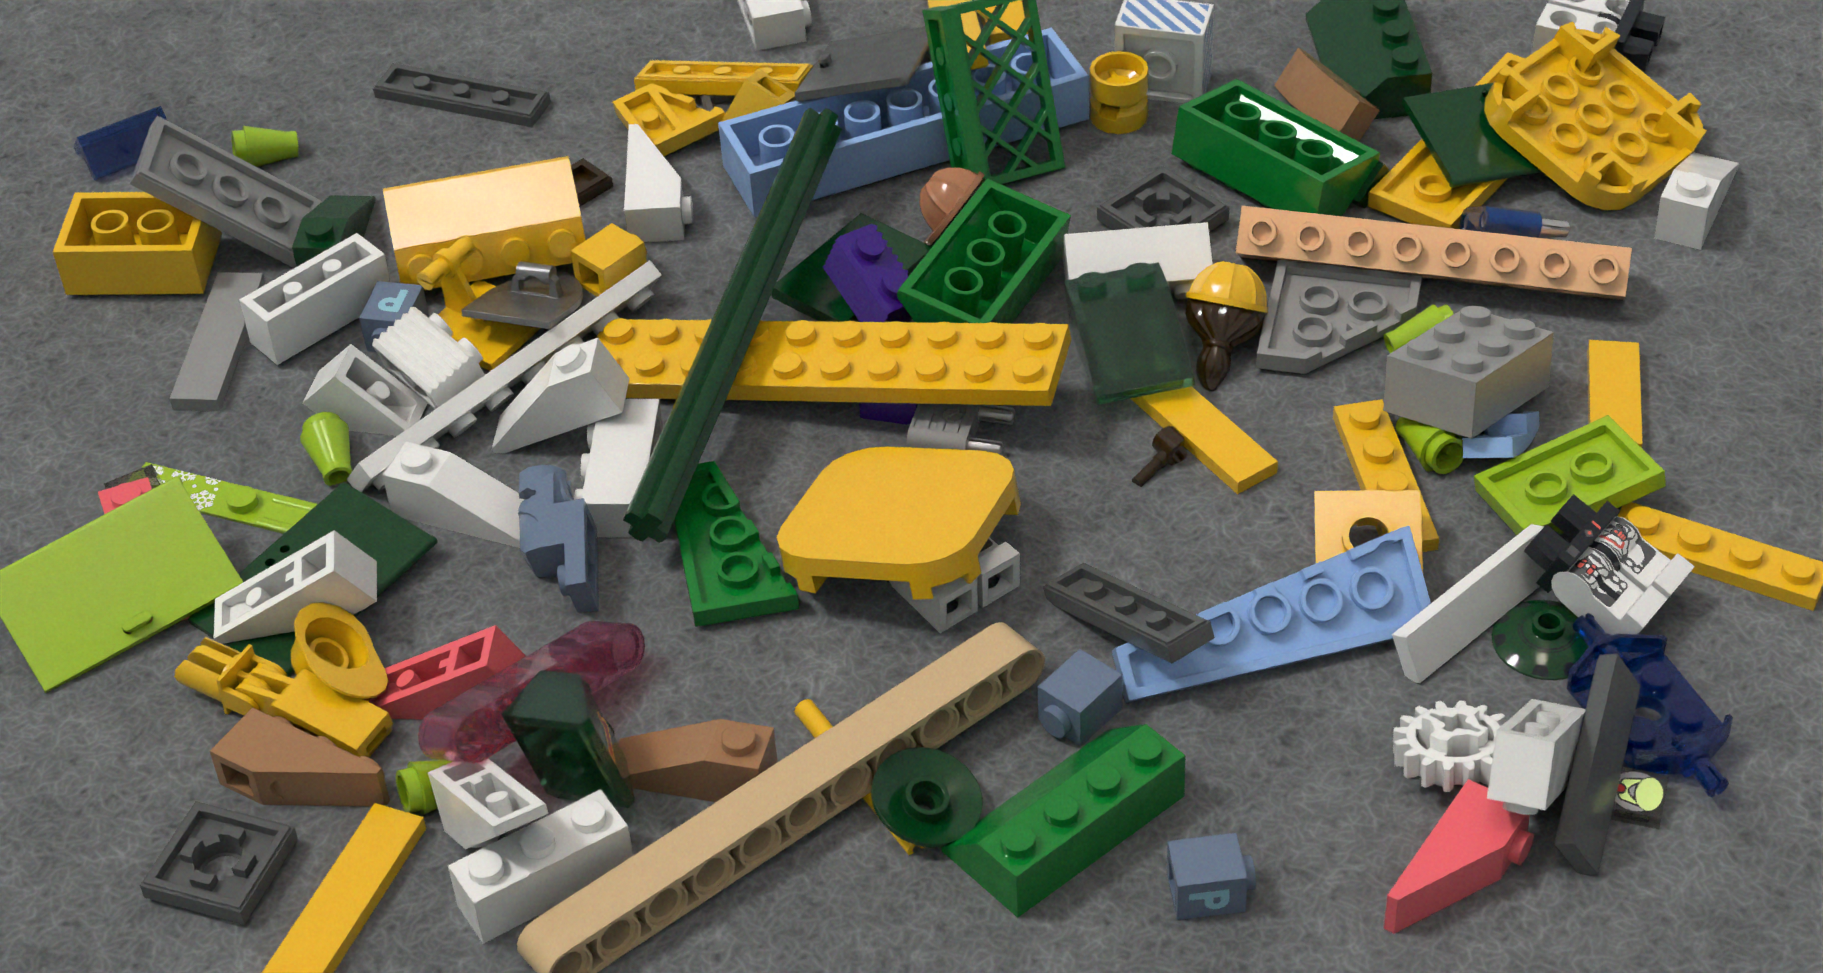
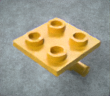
(492, 339)

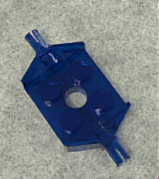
(1687, 729)

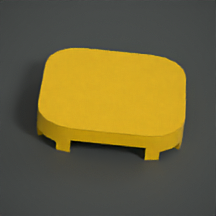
(1593, 119)
(898, 517)

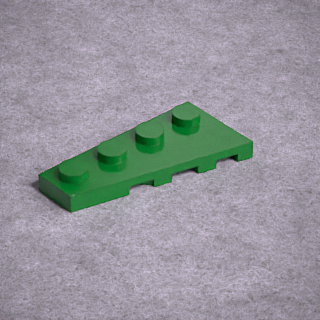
(723, 557)

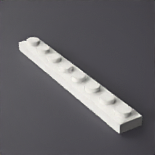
(494, 387)

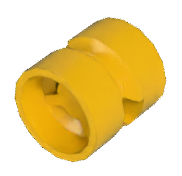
(1119, 92)

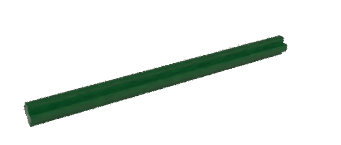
(731, 329)

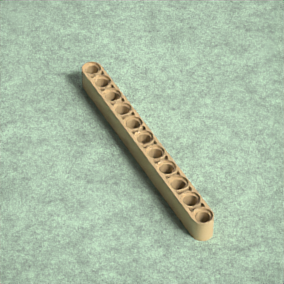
(778, 806)

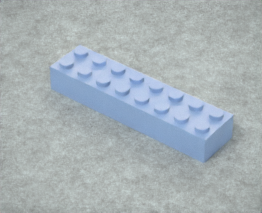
(892, 127)

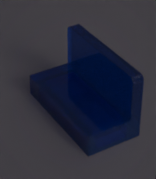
(117, 144)

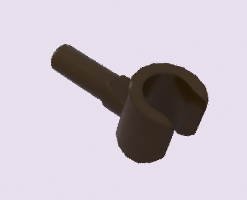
(1169, 449)

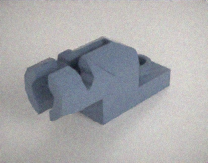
(559, 534)

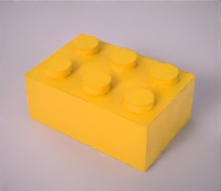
(133, 246)

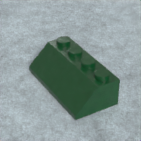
(1372, 50)

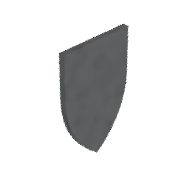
(533, 298)

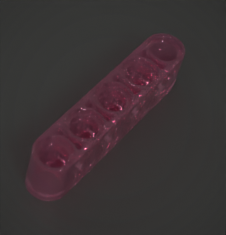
(472, 723)

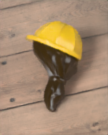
(1224, 309)

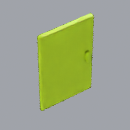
(113, 577)

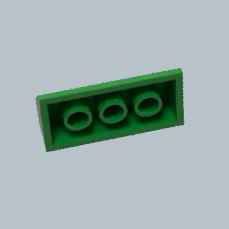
(1271, 150)
(987, 260)
(1071, 816)

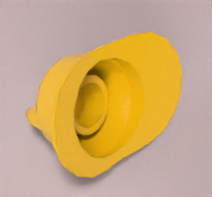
(337, 651)

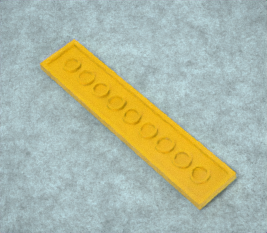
(855, 361)

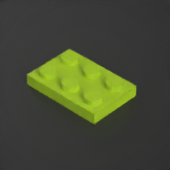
(1590, 462)

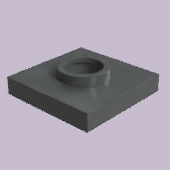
(1162, 193)
(215, 833)

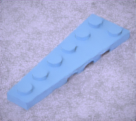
(1302, 617)

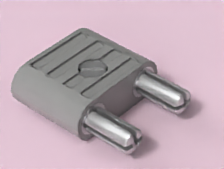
(956, 426)

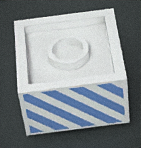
(1173, 41)

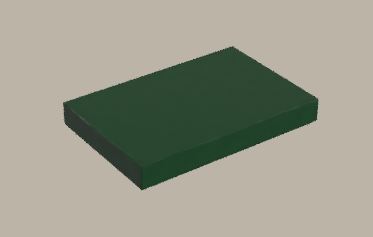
(813, 292)

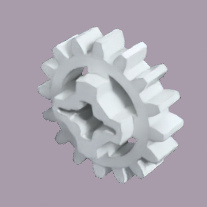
(1447, 744)

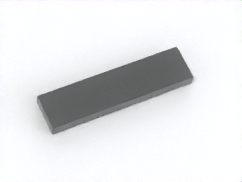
(462, 95)
(1129, 612)
(1597, 765)

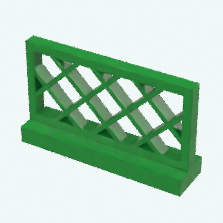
(957, 89)

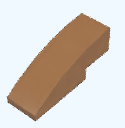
(1325, 96)

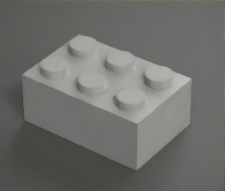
(1468, 371)

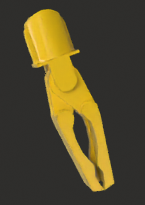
(251, 681)

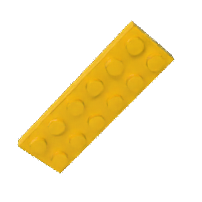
(1418, 189)

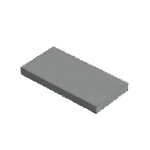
(221, 190)

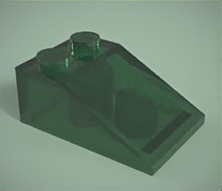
(1128, 332)

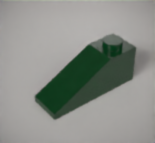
(330, 224)

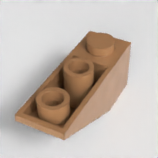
(286, 766)

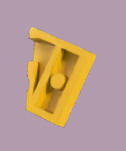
(667, 117)

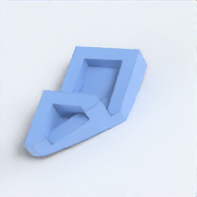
(1504, 438)

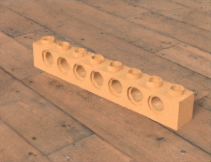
(1435, 252)

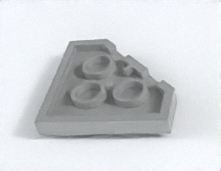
(1329, 312)

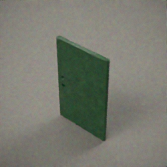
(1462, 138)
(359, 519)

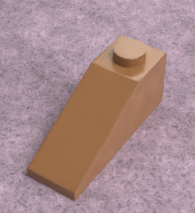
(699, 758)

